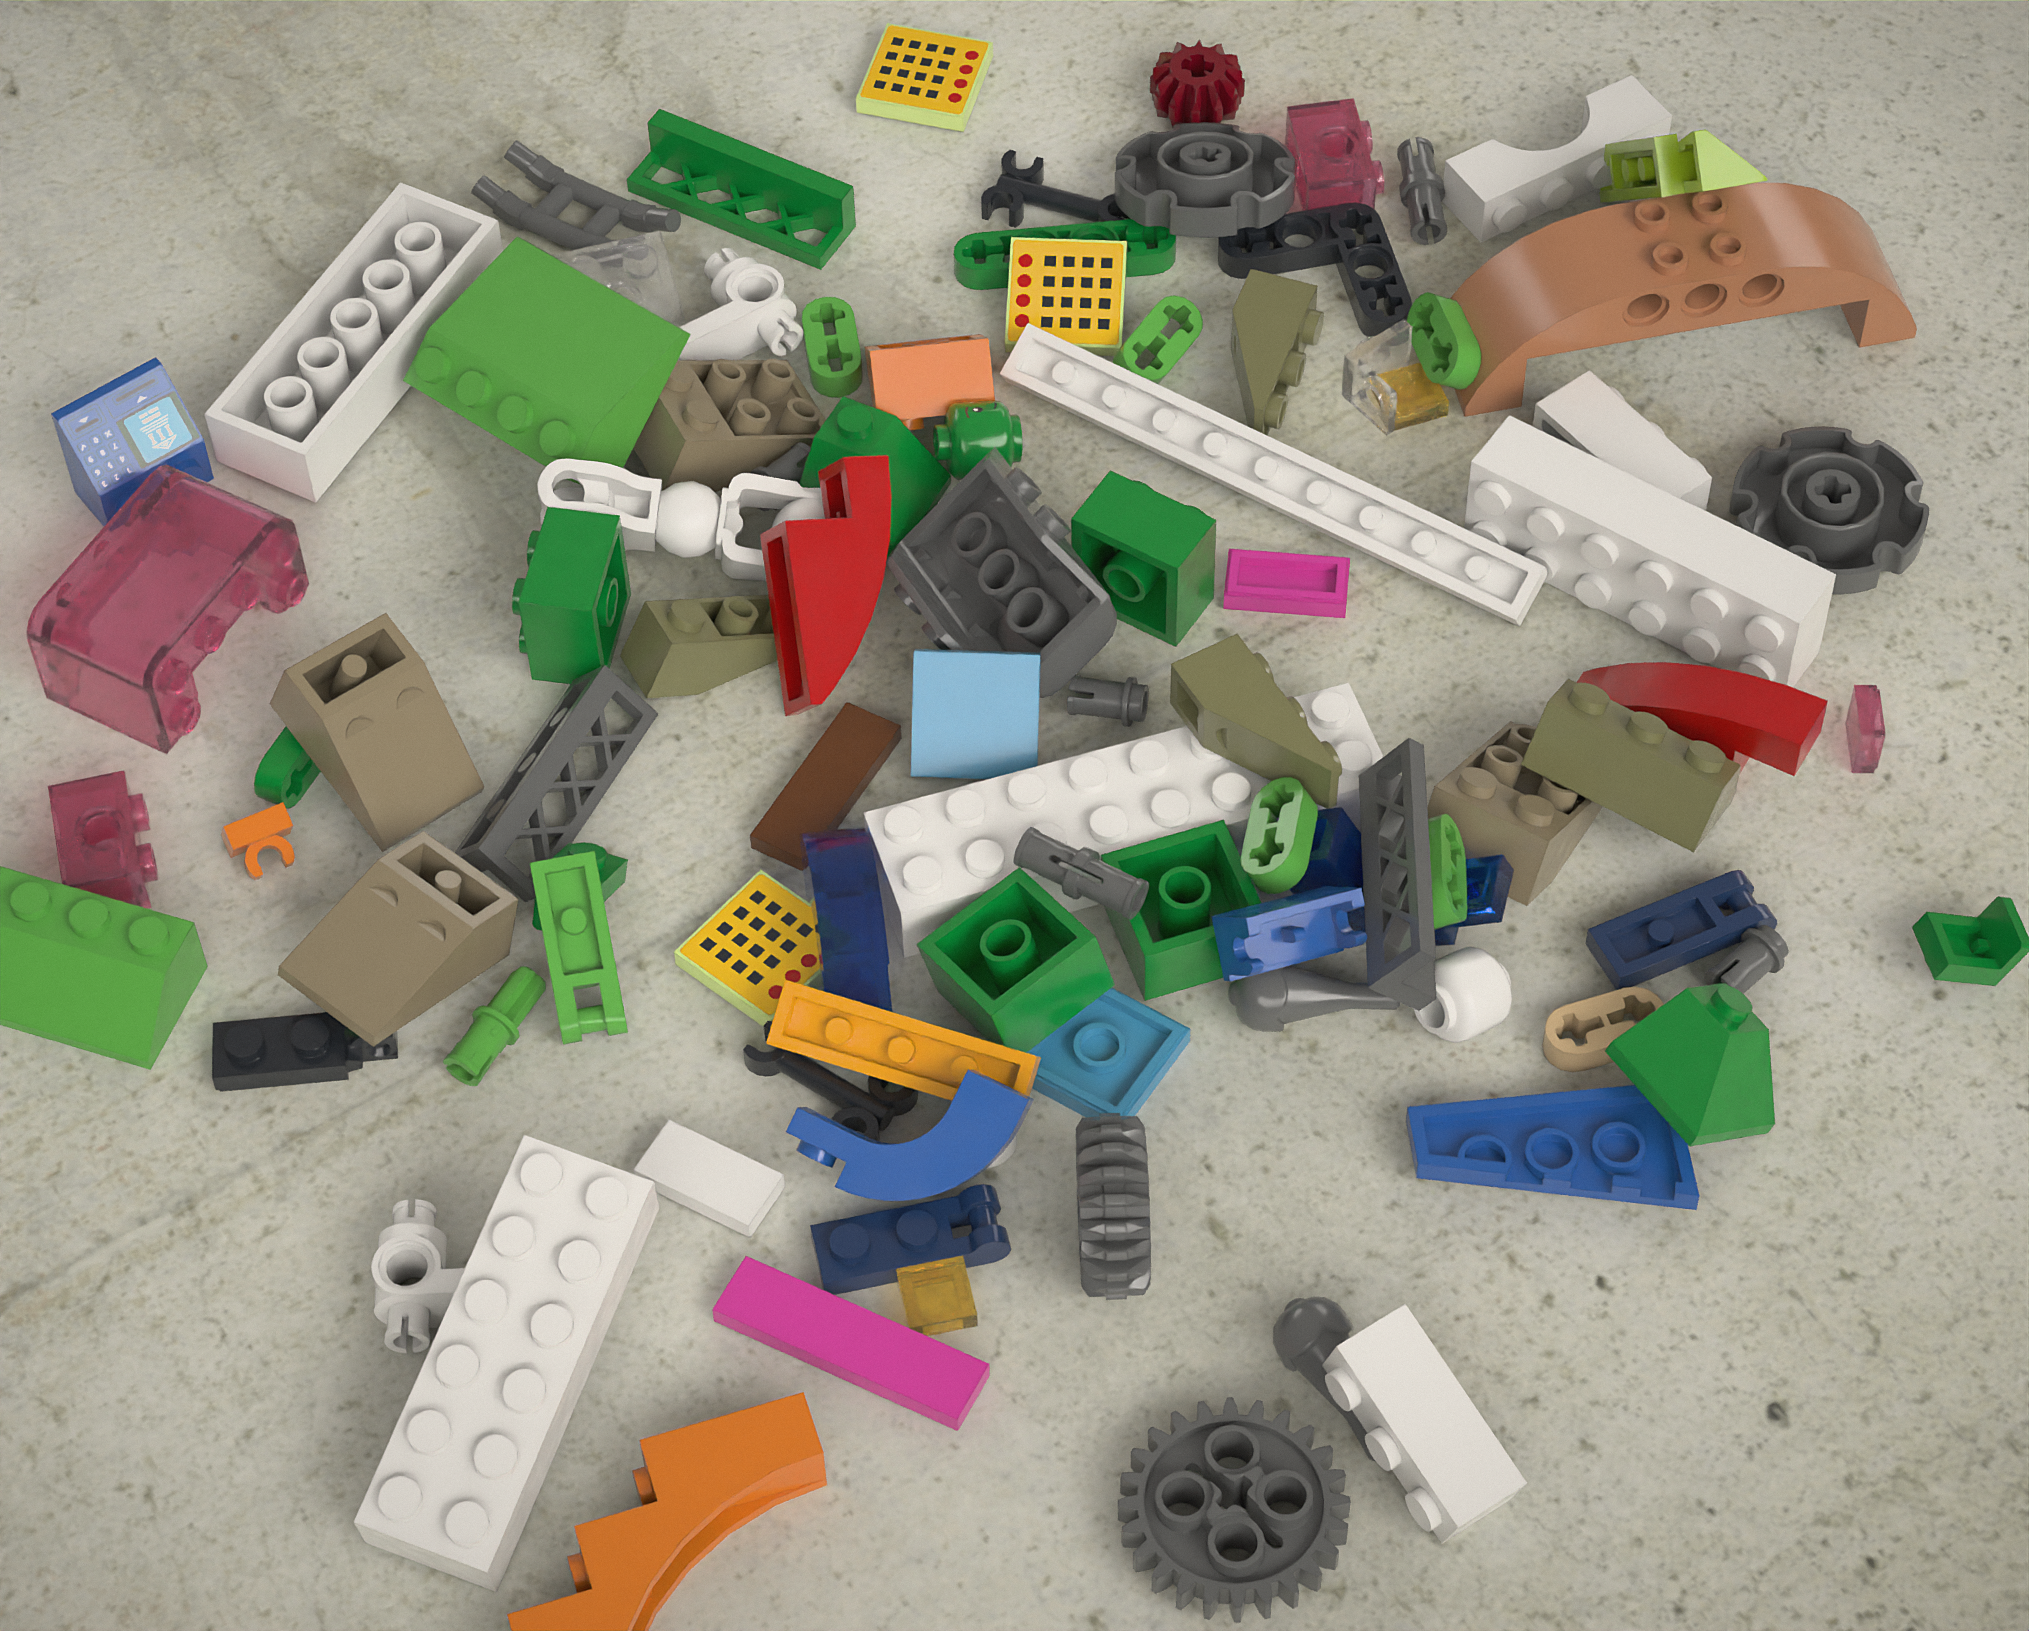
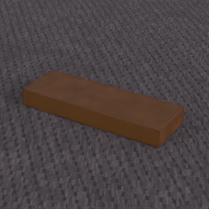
(826, 782)

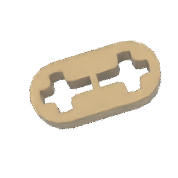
(1597, 1021)

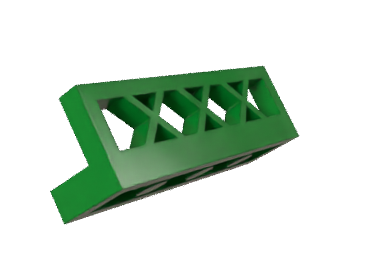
(755, 183)

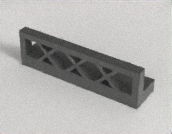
(540, 765)
(1398, 877)

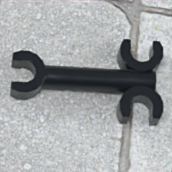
(1025, 186)
(860, 1109)

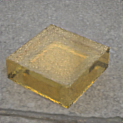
(1417, 396)
(937, 1296)

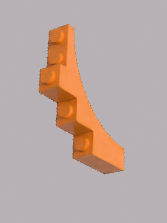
(692, 1495)

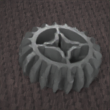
(1113, 1206)

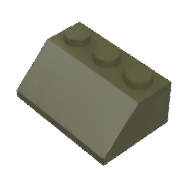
(1632, 764)

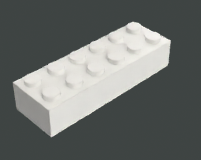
(349, 343)
(1649, 555)
(508, 1363)

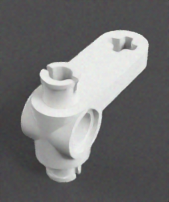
(750, 314)
(408, 1251)

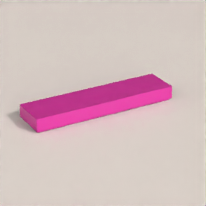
(851, 1343)

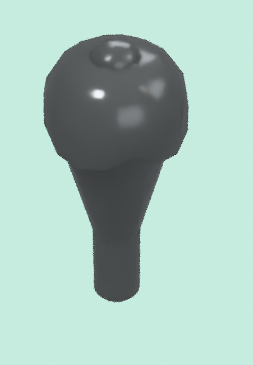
(1294, 994)
(1306, 1338)

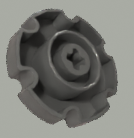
(1205, 179)
(1834, 504)

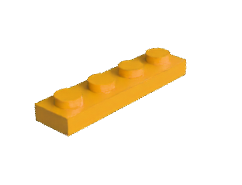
(891, 1044)

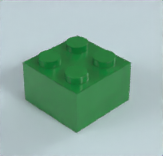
(1147, 555)
(572, 594)
(1189, 880)
(1016, 963)

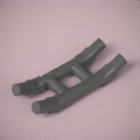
(562, 191)

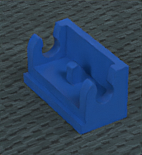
(1287, 931)

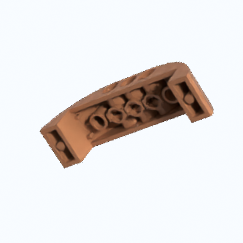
(1674, 270)

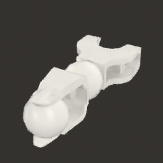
(682, 518)

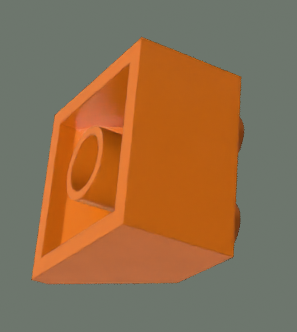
(929, 376)

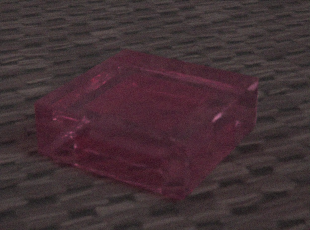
(1865, 728)

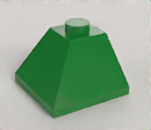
(866, 431)
(1702, 1064)

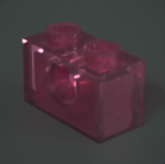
(1332, 155)
(100, 838)

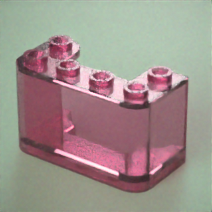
(158, 598)

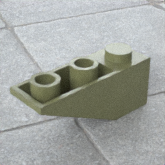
(1268, 342)
(698, 643)
(1244, 716)

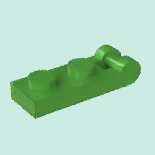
(578, 944)

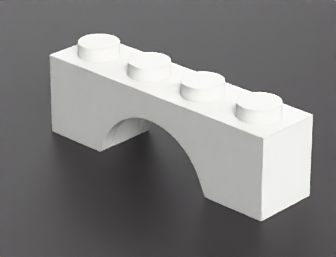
(1503, 186)

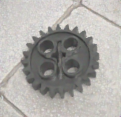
(1189, 1546)

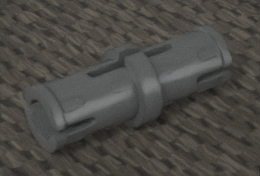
(1422, 191)
(1043, 857)

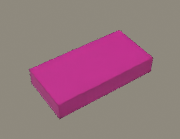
(1286, 583)

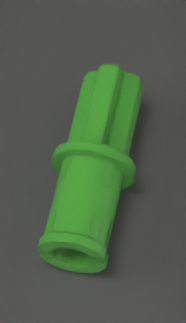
(494, 1026)

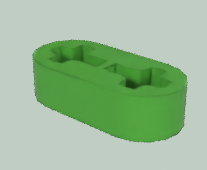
(1149, 337)
(1444, 341)
(840, 345)
(1291, 834)
(1447, 871)

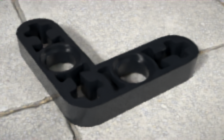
(1332, 244)

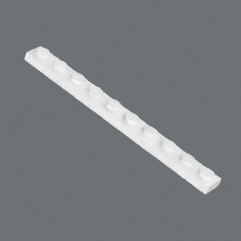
(1276, 475)

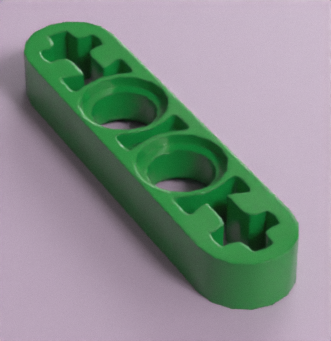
(995, 245)

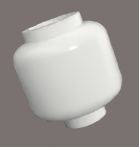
(1470, 995)

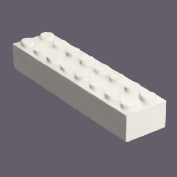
(961, 842)

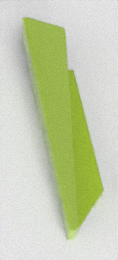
(1668, 167)

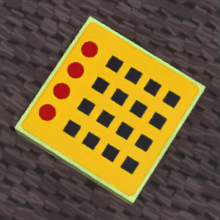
(924, 77)
(1068, 291)
(754, 947)

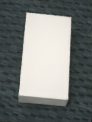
(710, 1178)

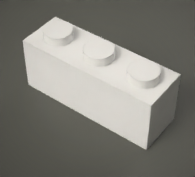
(1607, 427)
(1421, 1425)

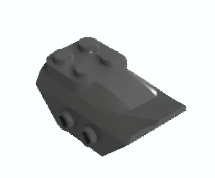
(1002, 576)

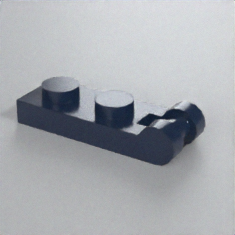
(1677, 930)
(870, 1247)

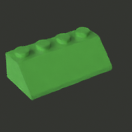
(93, 968)

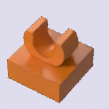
(258, 833)

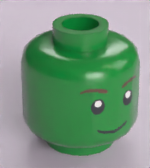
(973, 431)

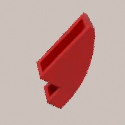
(828, 578)
(1721, 707)

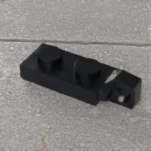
(290, 1051)

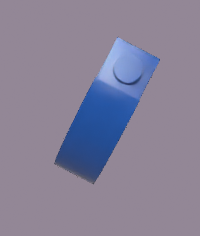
(957, 1149)

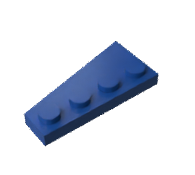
(1559, 1143)

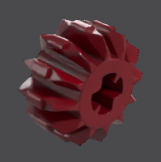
(1197, 84)

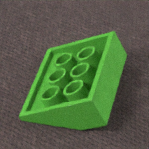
(548, 359)

